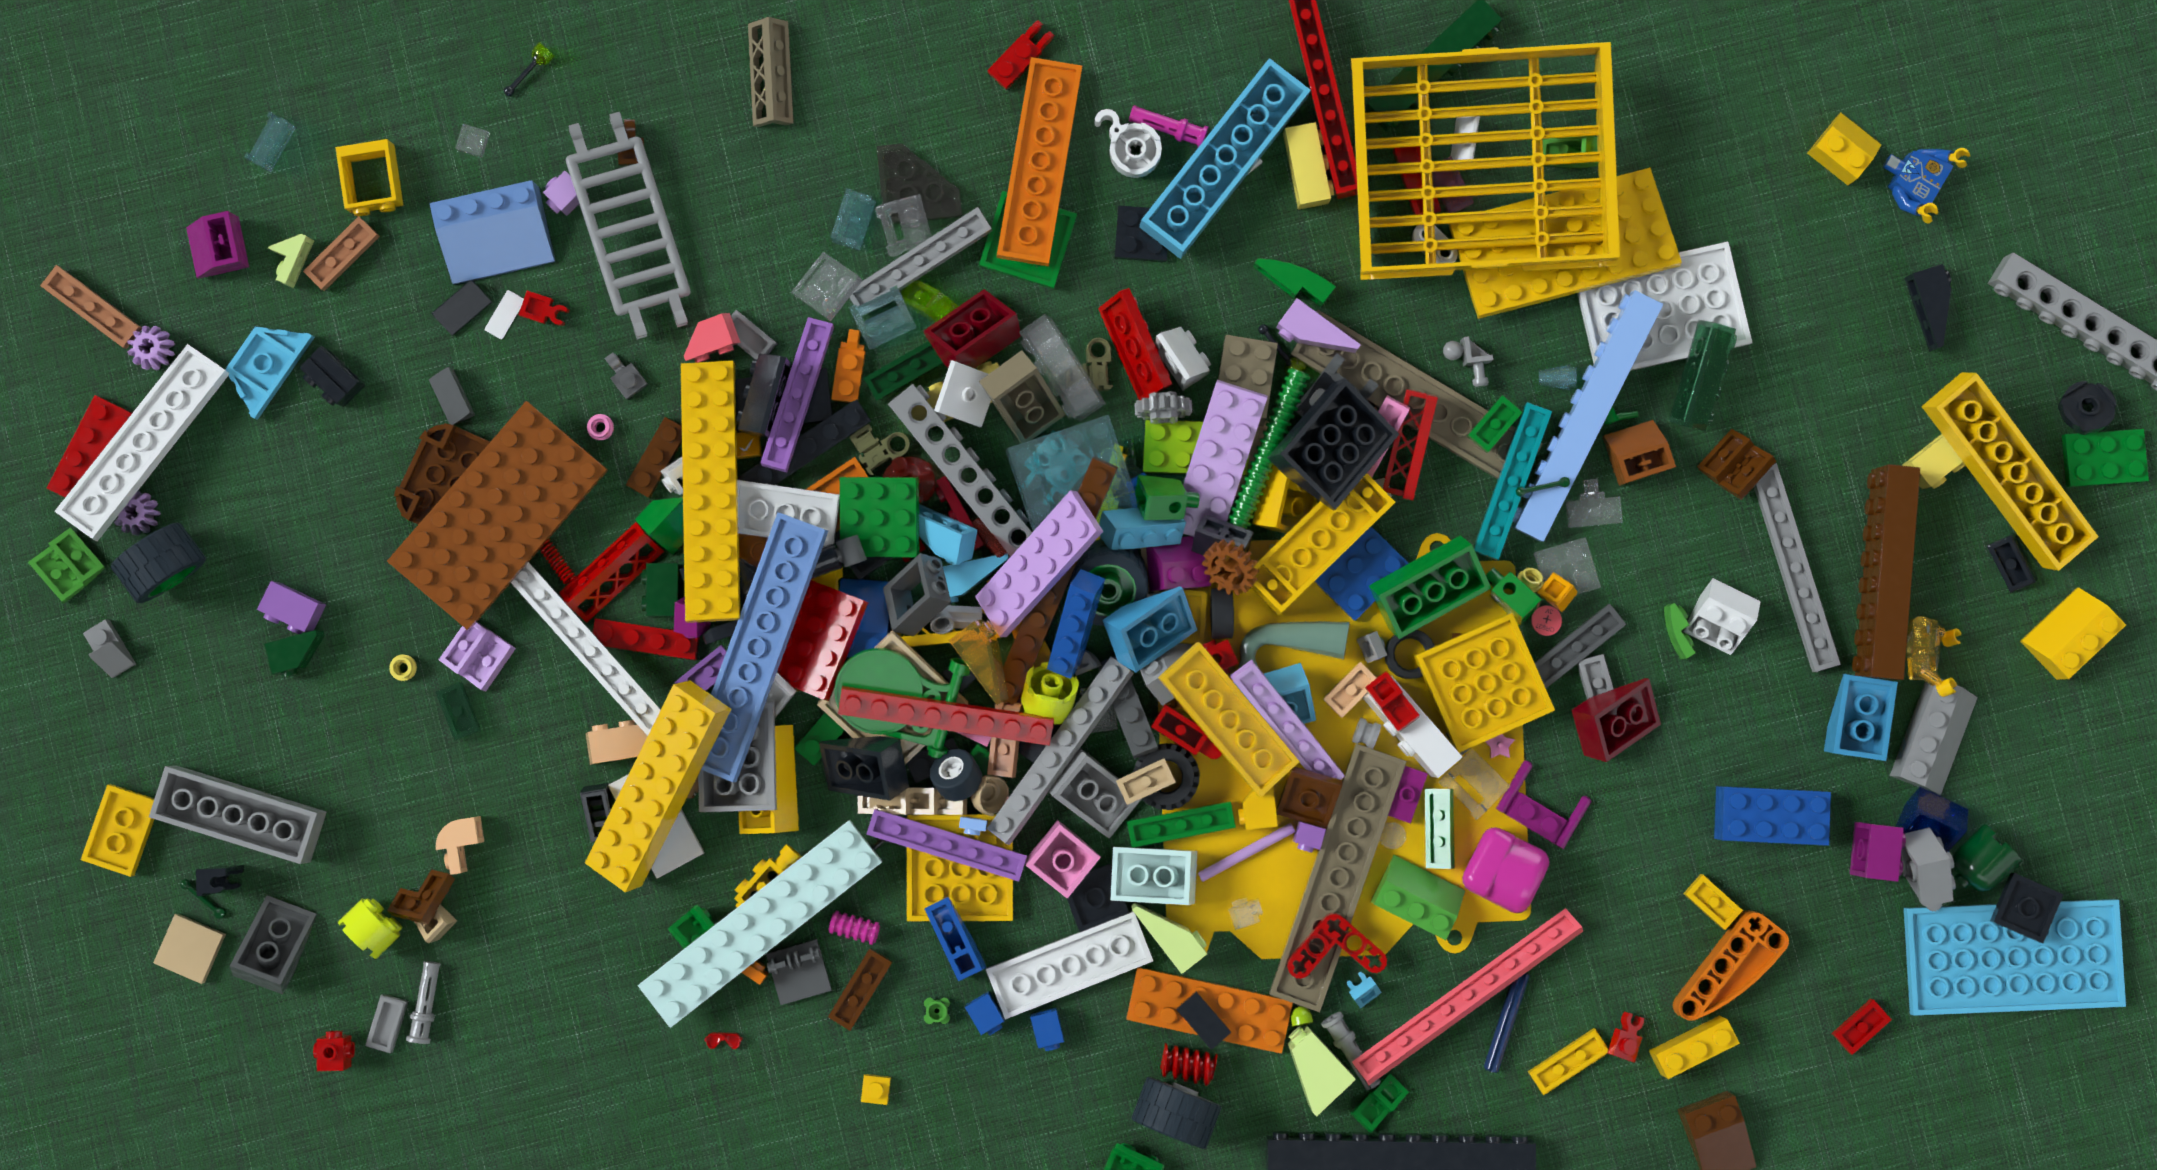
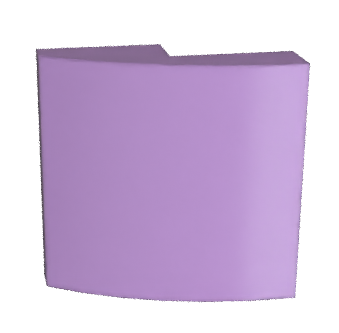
(477, 655)

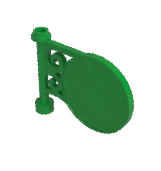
(894, 673)

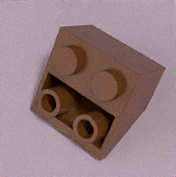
(1638, 452)

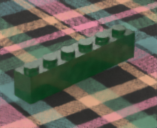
(1466, 32)

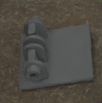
(798, 972)

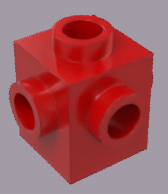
(1225, 653)
(334, 1051)

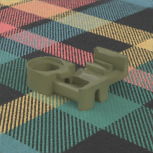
(1098, 369)
(874, 452)

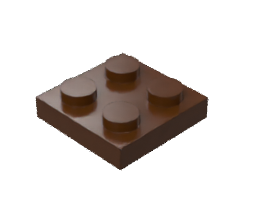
(1309, 797)

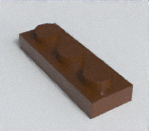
(656, 458)
(860, 989)

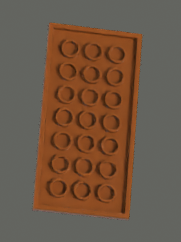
(497, 515)

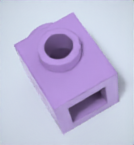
(561, 194)

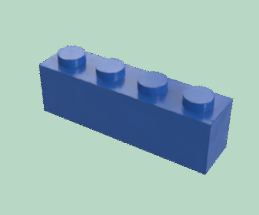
(1075, 623)

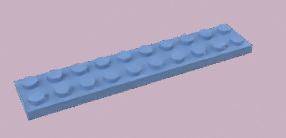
(762, 637)

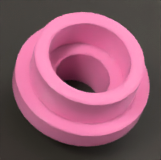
(592, 427)

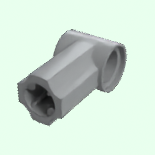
(955, 618)

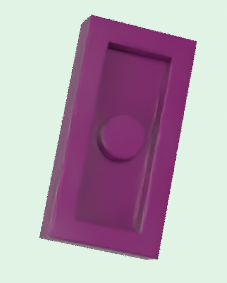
(1407, 794)

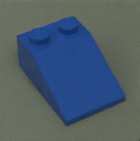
(876, 620)

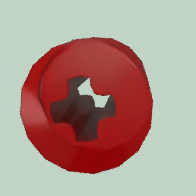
(1188, 1064)

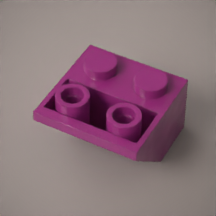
(217, 244)

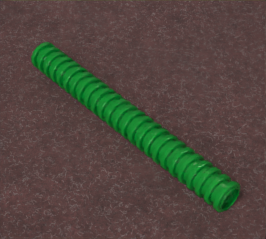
(1272, 437)

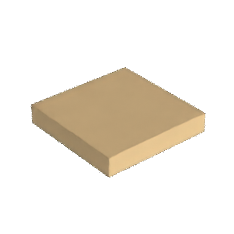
(189, 948)

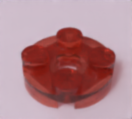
(914, 468)

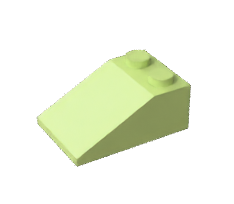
(1175, 939)

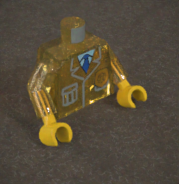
(1924, 652)

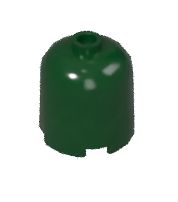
(1984, 860)

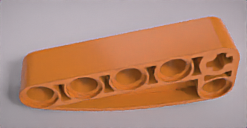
(1741, 966)

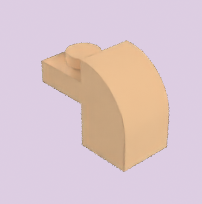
(455, 837)

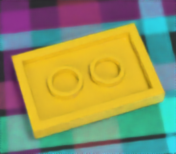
(119, 831)

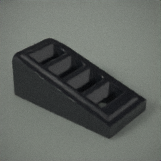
(606, 800)

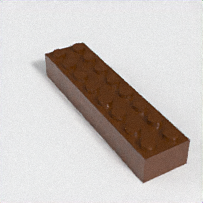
(1886, 572)

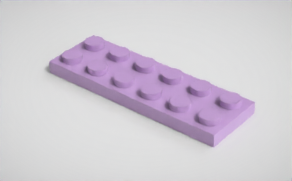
(1222, 451)
(1039, 563)

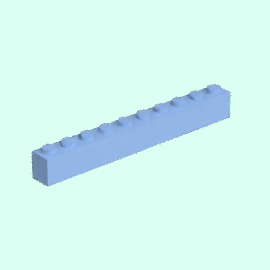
(1588, 413)

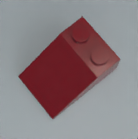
(1616, 719)

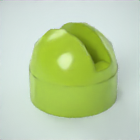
(1301, 1016)

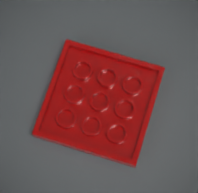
(821, 639)

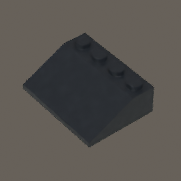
(1334, 444)

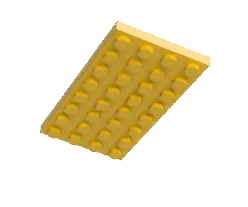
(1643, 241)

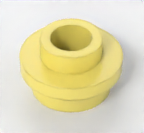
(1531, 578)
(395, 667)

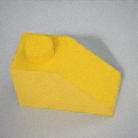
(1258, 811)

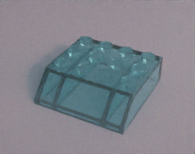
(1058, 462)

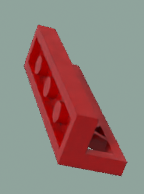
(1419, 448)
(607, 564)

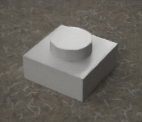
(1372, 647)

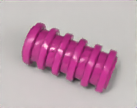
(854, 927)

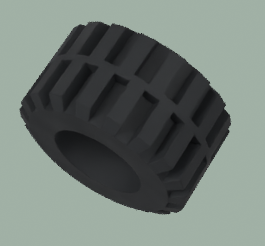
(1190, 776)

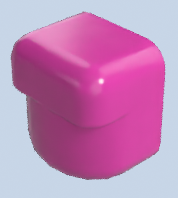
(1505, 870)

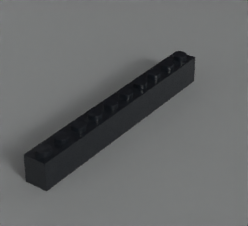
(1398, 1153)

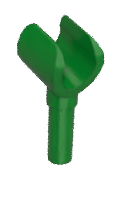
(1613, 417)

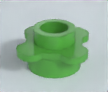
(942, 1005)

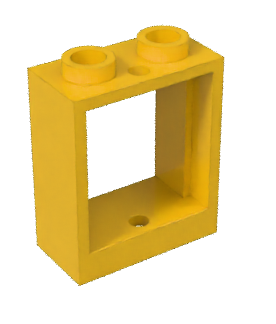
(367, 151)

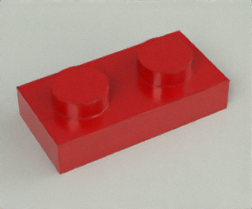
(1861, 1026)

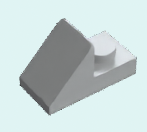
(108, 649)

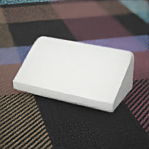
(1465, 125)

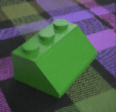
(1419, 897)

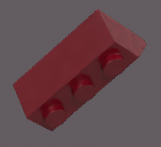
(974, 331)

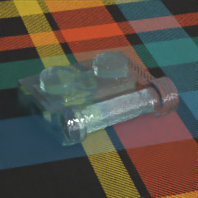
(886, 324)

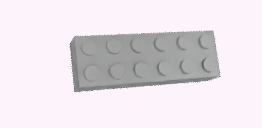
(237, 814)

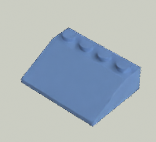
(493, 232)

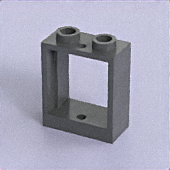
(910, 617)

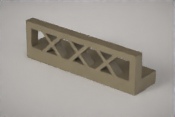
(774, 70)

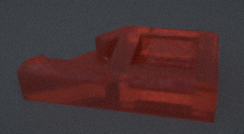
(989, 539)

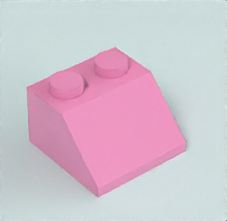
(1062, 859)

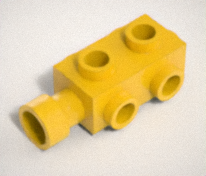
(762, 869)

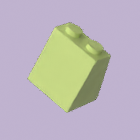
(1318, 1069)

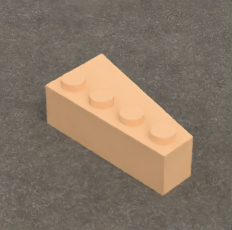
(615, 743)

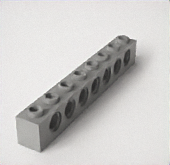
(2081, 308)
(902, 406)

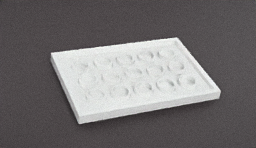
(1697, 290)

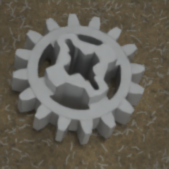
(1163, 407)

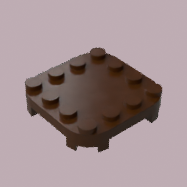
(436, 466)

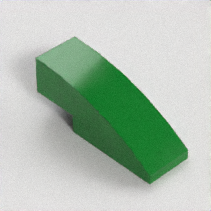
(1295, 279)

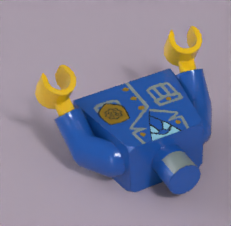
(1921, 177)

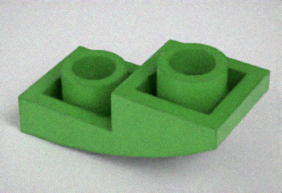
(1675, 622)

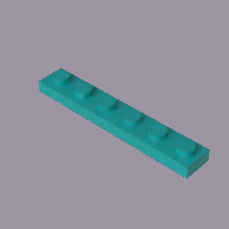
(1513, 475)

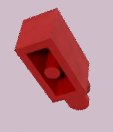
(1184, 733)

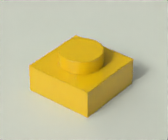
(875, 1089)

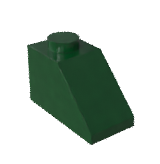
(292, 653)

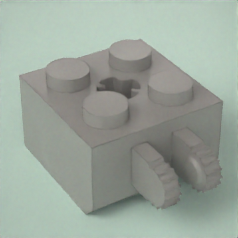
(1928, 868)

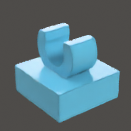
(1365, 991)

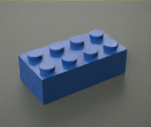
(1772, 815)

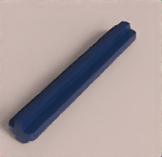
(1506, 1023)

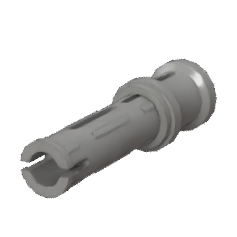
(422, 1020)
(1345, 1040)

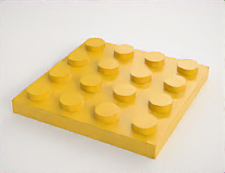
(1484, 682)
(972, 891)

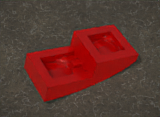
(1392, 702)

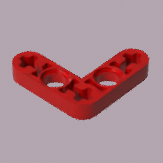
(1329, 940)

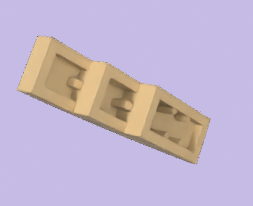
(914, 801)

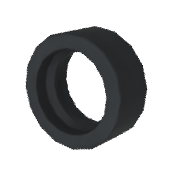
(1221, 614)
(1390, 659)

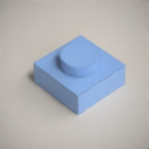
(973, 825)

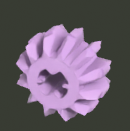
(157, 353)
(144, 507)

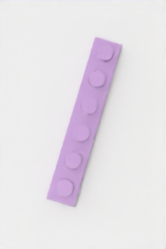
(1284, 721)

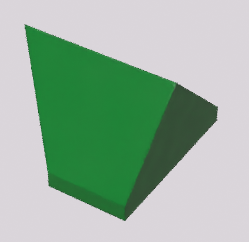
(664, 523)

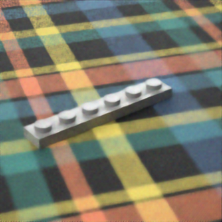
(924, 257)

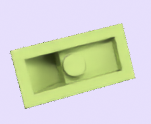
(295, 252)

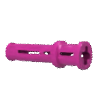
(1180, 129)

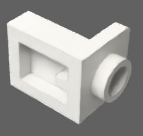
(671, 475)

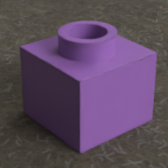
(1308, 836)

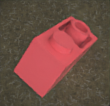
(712, 336)

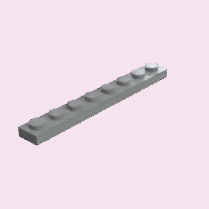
(1795, 571)
(1061, 751)

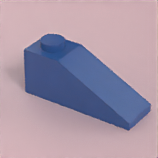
(955, 939)

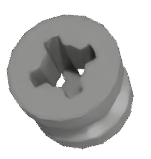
(1366, 733)

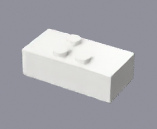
(1421, 740)

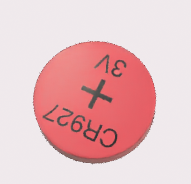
(1546, 620)

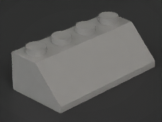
(1933, 738)

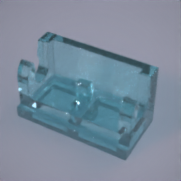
(271, 142)
(853, 219)

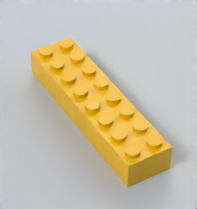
(2010, 471)
(657, 785)

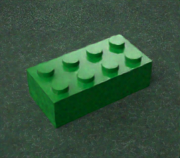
(1430, 586)

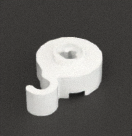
(1123, 138)

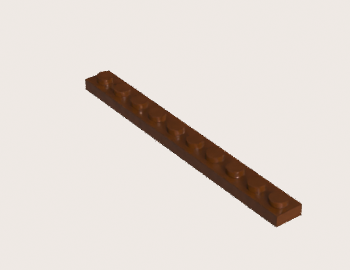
(1038, 621)

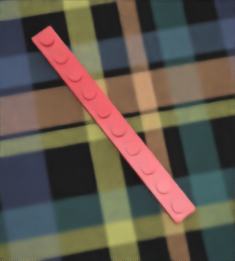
(1467, 996)

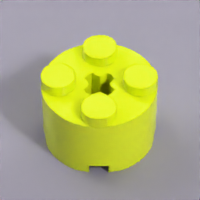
(1049, 693)
(369, 927)

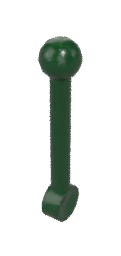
(1563, 482)
(218, 912)

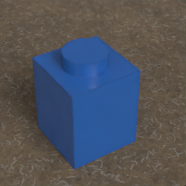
(985, 1014)
(1047, 1029)

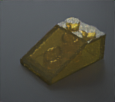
(982, 655)

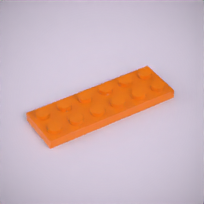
(1251, 1017)

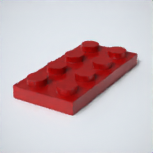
(1134, 344)
(93, 434)

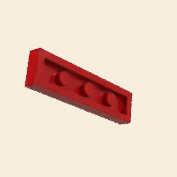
(645, 639)

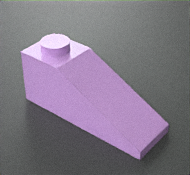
(1312, 329)

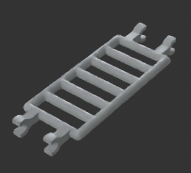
(596, 234)

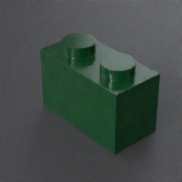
(662, 588)

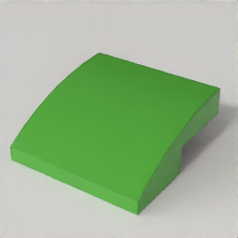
(67, 565)

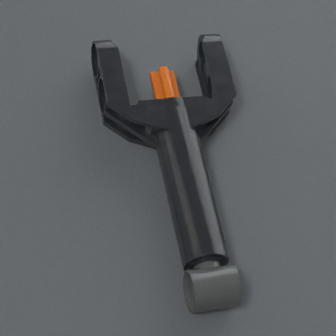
(832, 557)

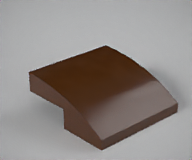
(1736, 464)

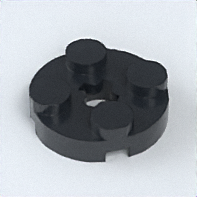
(2084, 421)

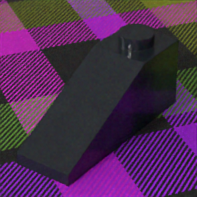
(1931, 298)

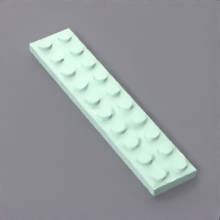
(759, 923)

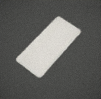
(504, 314)

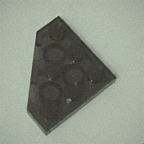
(907, 175)

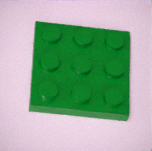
(1032, 273)
(881, 514)

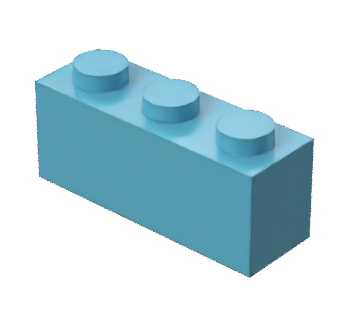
(1129, 530)

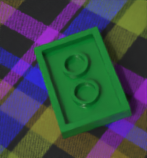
(2105, 458)

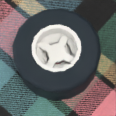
(956, 775)

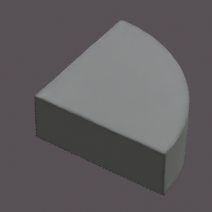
(1088, 663)

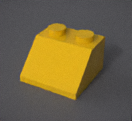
(1844, 149)

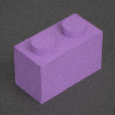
(291, 607)

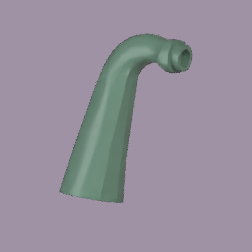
(1311, 636)

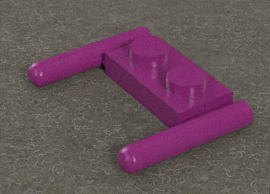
(1536, 816)

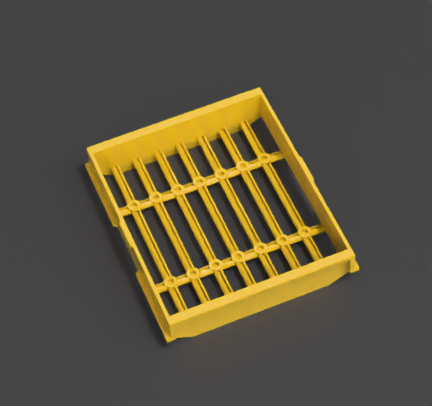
(1604, 156)

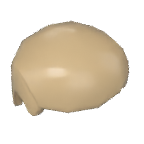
(990, 795)

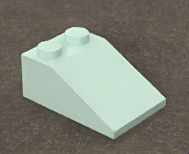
(1154, 875)

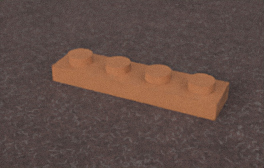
(90, 306)

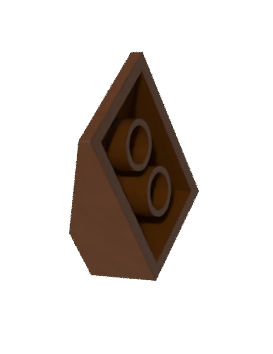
(1718, 1133)

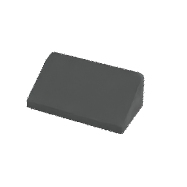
(451, 396)

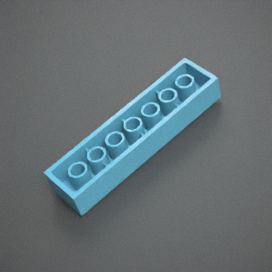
(1224, 158)

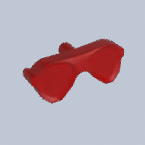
(714, 1039)

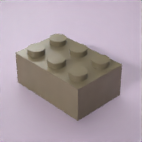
(1248, 365)
(1022, 397)

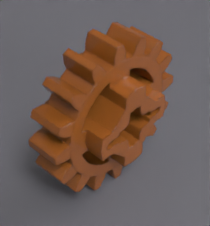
(1228, 565)

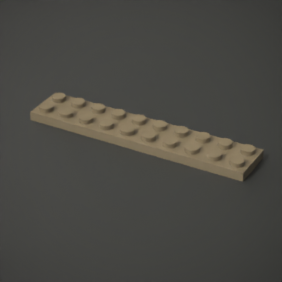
(1453, 413)
(1339, 870)

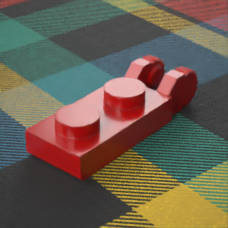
(1018, 56)

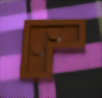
(423, 904)

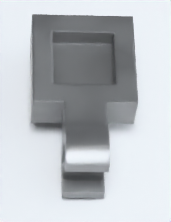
(627, 378)

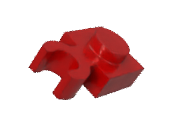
(539, 308)
(1625, 1041)

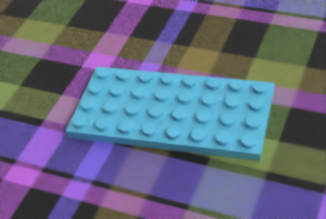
(1976, 966)

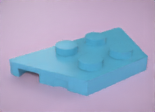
(265, 364)

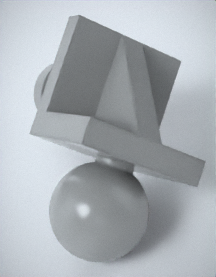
(1471, 356)

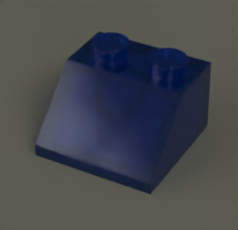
(1937, 813)

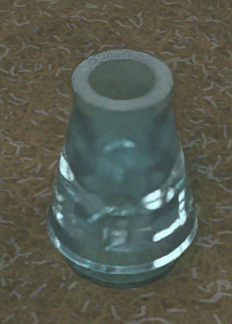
(1559, 377)

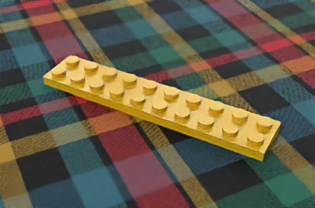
(710, 492)

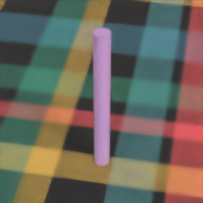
(1246, 852)

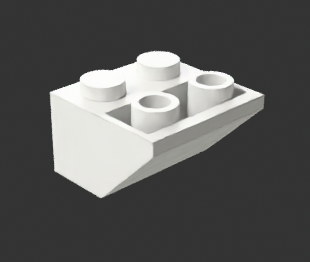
(1722, 616)

